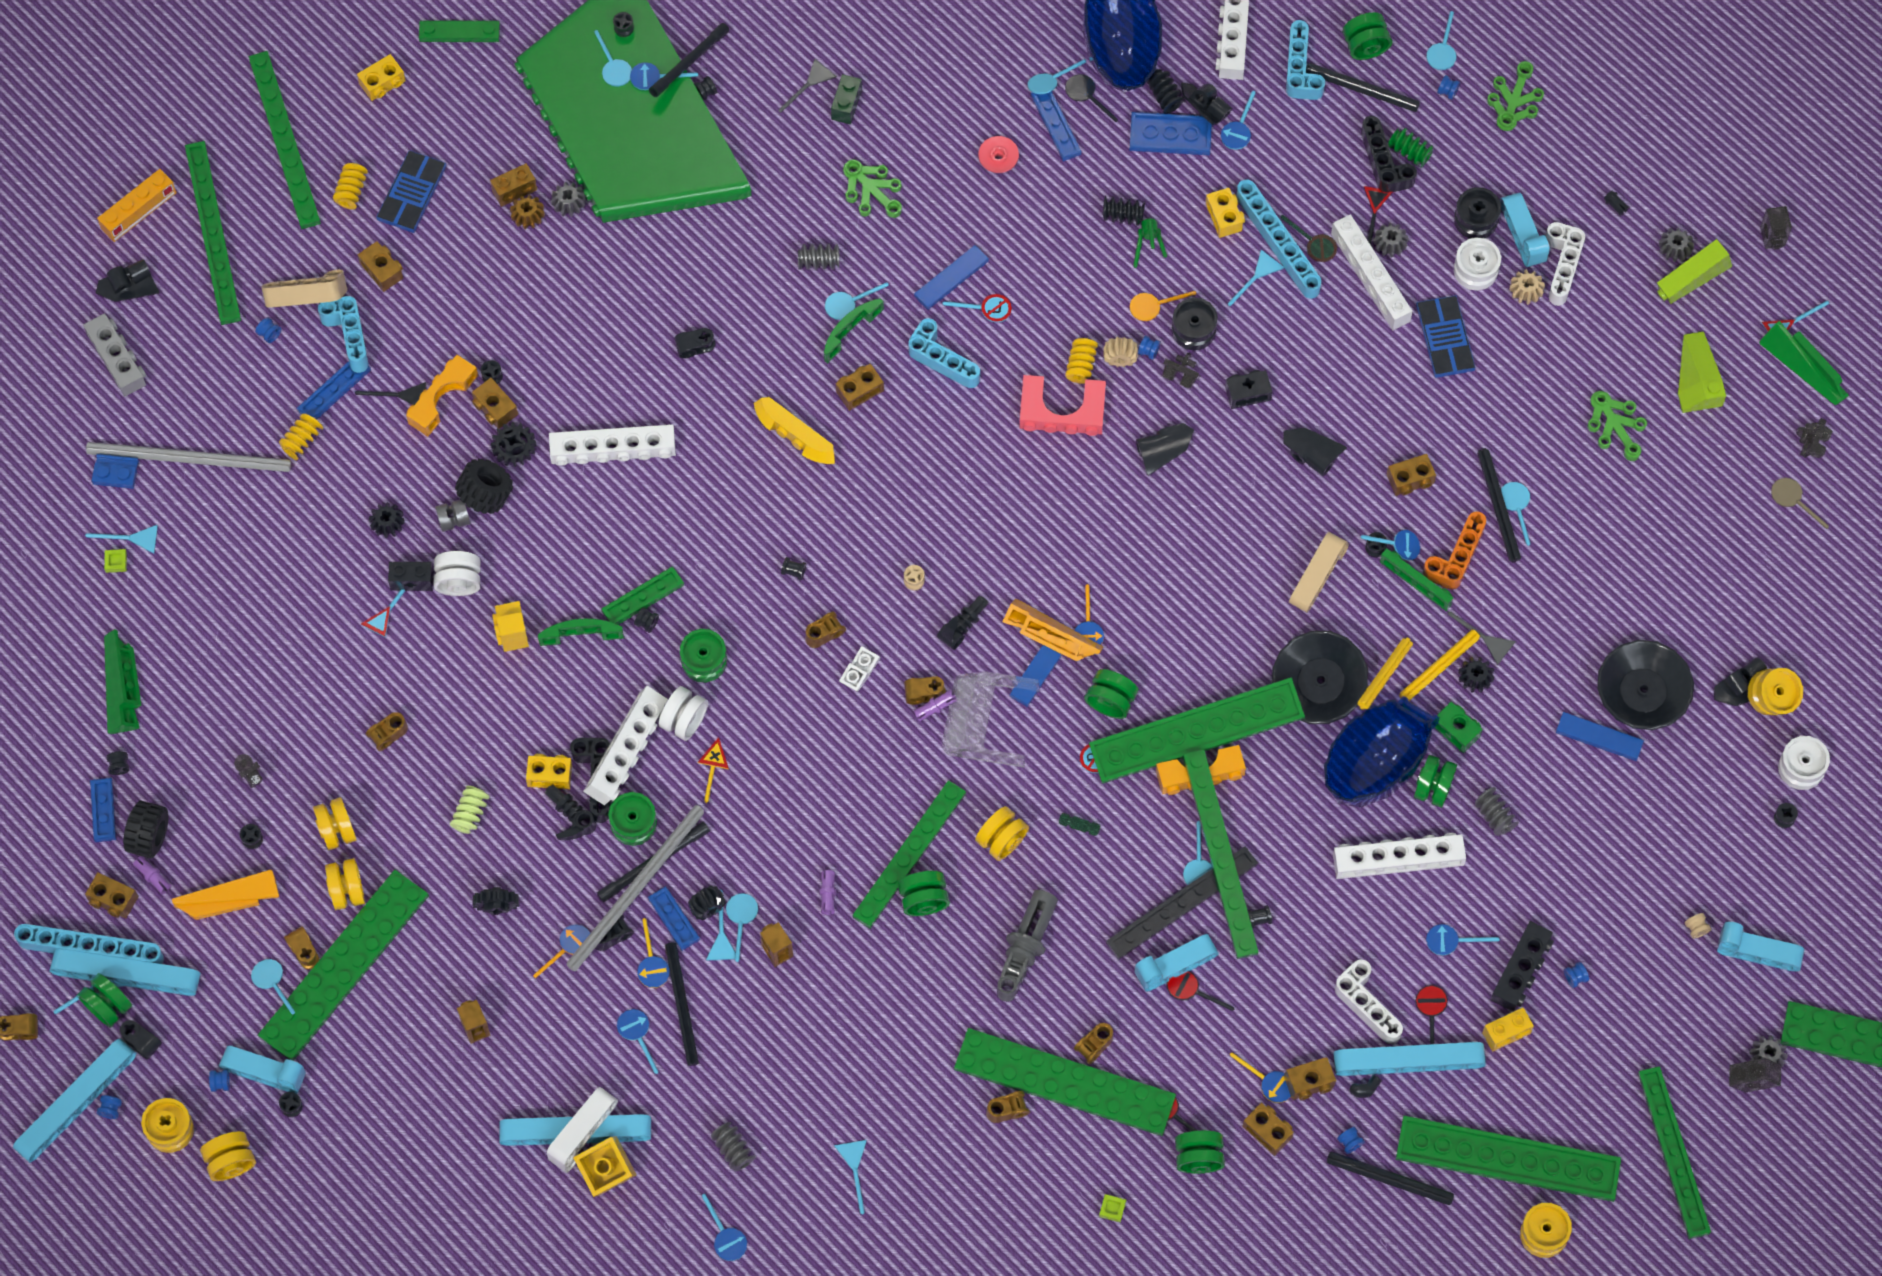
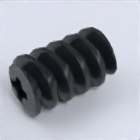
(1165, 91)
(1123, 211)

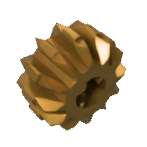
(525, 218)

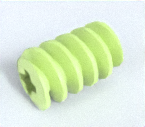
(468, 809)

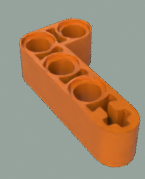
(1462, 550)

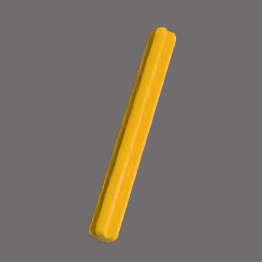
(1440, 665)
(1385, 673)

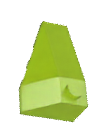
(1699, 376)

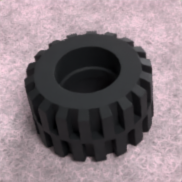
(484, 486)
(145, 829)

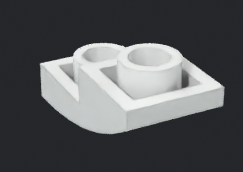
(859, 669)

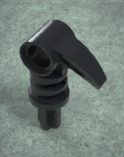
(953, 632)
(574, 812)

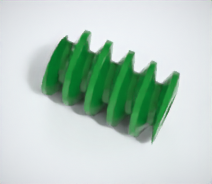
(1410, 147)

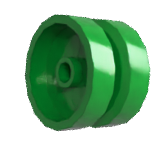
(1367, 36)
(703, 655)
(1111, 694)
(1431, 779)
(631, 806)
(923, 893)
(106, 998)
(1199, 1152)

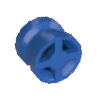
(1448, 87)
(268, 330)
(1149, 347)
(1576, 974)
(219, 1080)
(109, 1107)
(1351, 1140)

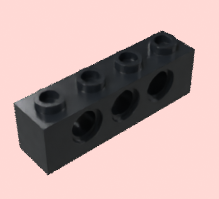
(1533, 936)

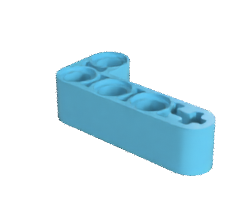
(1299, 59)
(1531, 246)
(340, 315)
(965, 373)
(1759, 949)
(1175, 963)
(283, 1076)

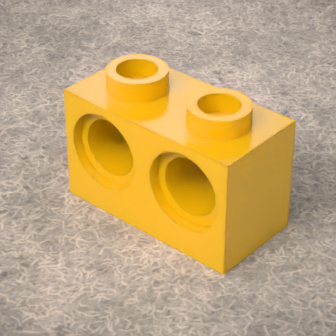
(377, 74)
(1220, 213)
(548, 776)
(1507, 1029)

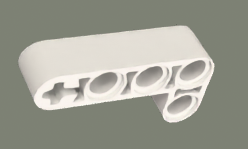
(1565, 266)
(1372, 1004)
(580, 1129)

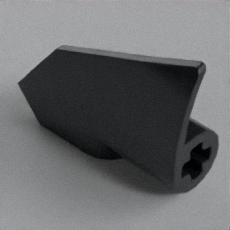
(1206, 103)
(127, 283)
(1163, 446)
(1312, 449)
(1734, 688)

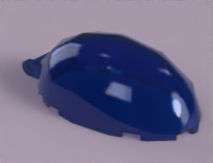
(1123, 40)
(1378, 752)

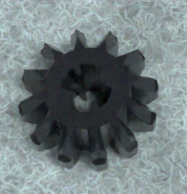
(392, 514)
(1468, 678)
(706, 902)

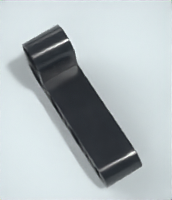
(1383, 154)
(593, 757)

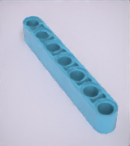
(1281, 247)
(81, 939)
(125, 972)
(1409, 1059)
(74, 1100)
(545, 1130)

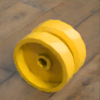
(1775, 691)
(335, 823)
(1002, 833)
(343, 884)
(156, 1128)
(228, 1156)
(1548, 1217)

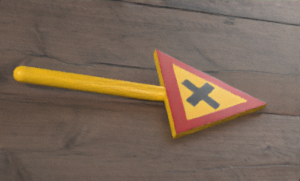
(715, 758)

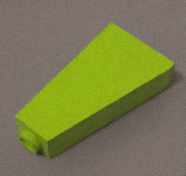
(1694, 272)

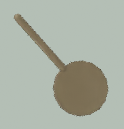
(1789, 493)

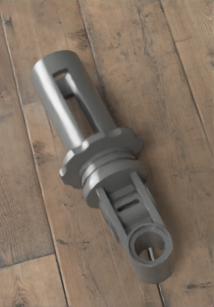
(1025, 947)

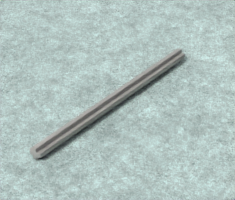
(189, 456)
(635, 888)

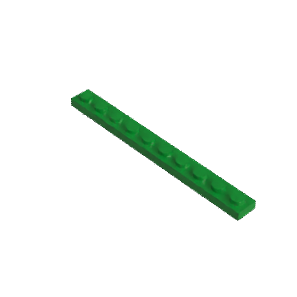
(284, 140)
(213, 233)
(1220, 854)

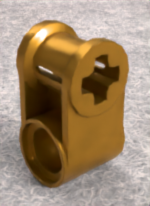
(827, 627)
(922, 689)
(386, 731)
(302, 946)
(20, 1027)
(1091, 1045)
(1011, 1106)

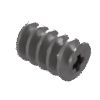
(818, 256)
(1495, 813)
(732, 1147)

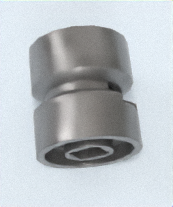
(460, 515)

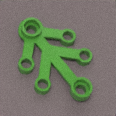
(1514, 99)
(871, 186)
(1615, 422)

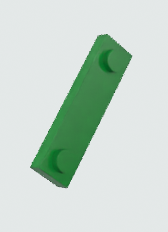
(459, 31)
(1394, 562)
(643, 596)

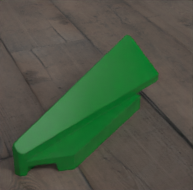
(1805, 361)
(121, 685)

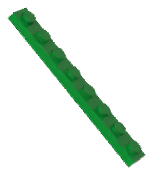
(909, 854)
(1674, 1153)

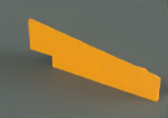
(1050, 632)
(228, 896)

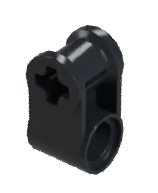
(693, 343)
(618, 933)
(141, 1041)

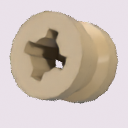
(914, 572)
(1698, 925)

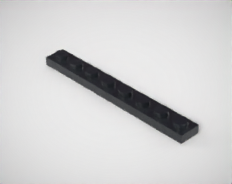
(1174, 908)

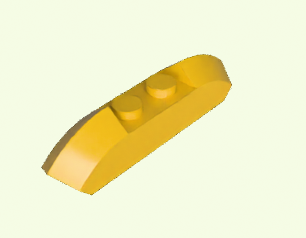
(787, 425)

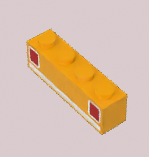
(136, 205)

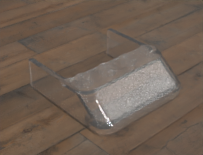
(970, 714)

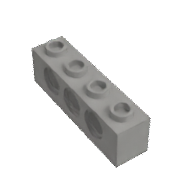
(126, 381)

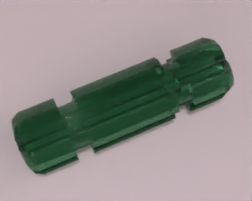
(1079, 824)

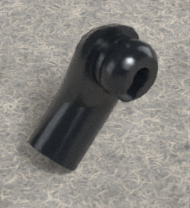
(1365, 1090)

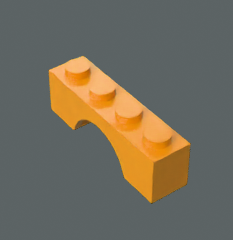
(456, 376)
(1174, 777)

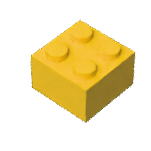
(605, 1166)

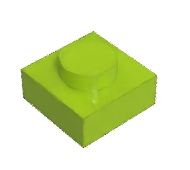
(115, 561)
(1112, 1208)

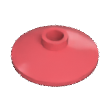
(1000, 147)

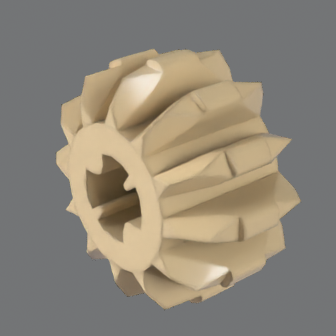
(1534, 285)
(1120, 352)

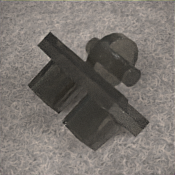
(1189, 376)
(1810, 438)
(248, 770)

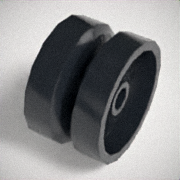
(1477, 213)
(1194, 323)

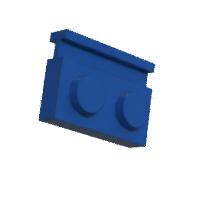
(115, 471)

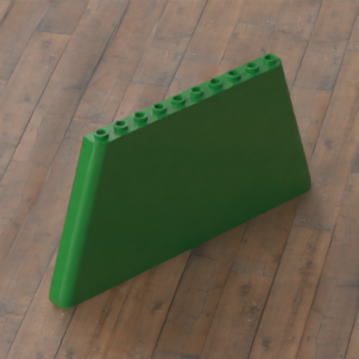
(624, 144)

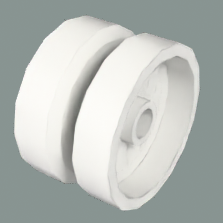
(1477, 263)
(457, 573)
(683, 713)
(1804, 762)

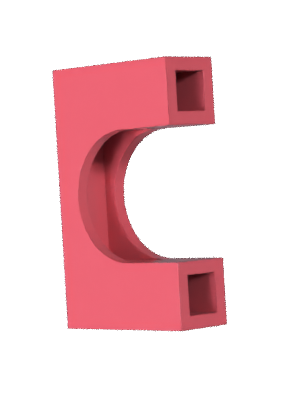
(1086, 419)

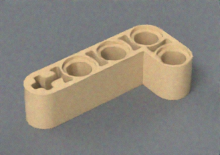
(305, 291)
(1319, 569)

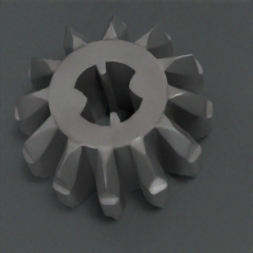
(561, 196)
(1670, 241)
(1389, 246)
(1769, 1046)

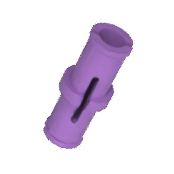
(935, 705)
(152, 875)
(827, 892)

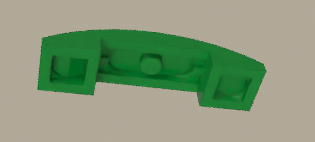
(866, 311)
(552, 635)

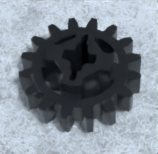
(511, 440)
(495, 901)

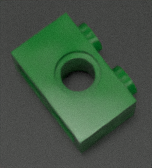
(1460, 738)

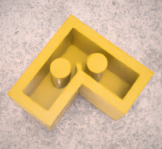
(510, 626)

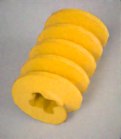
(349, 185)
(1080, 360)
(299, 434)

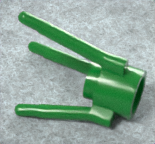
(1149, 231)

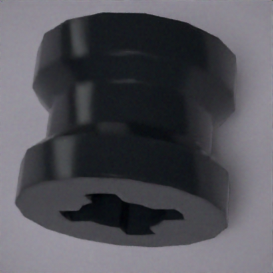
(619, 21)
(706, 87)
(491, 367)
(1372, 551)
(646, 619)
(118, 763)
(1788, 819)
(253, 832)
(288, 1100)

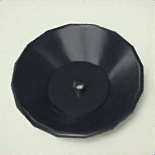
(1327, 657)
(1649, 667)

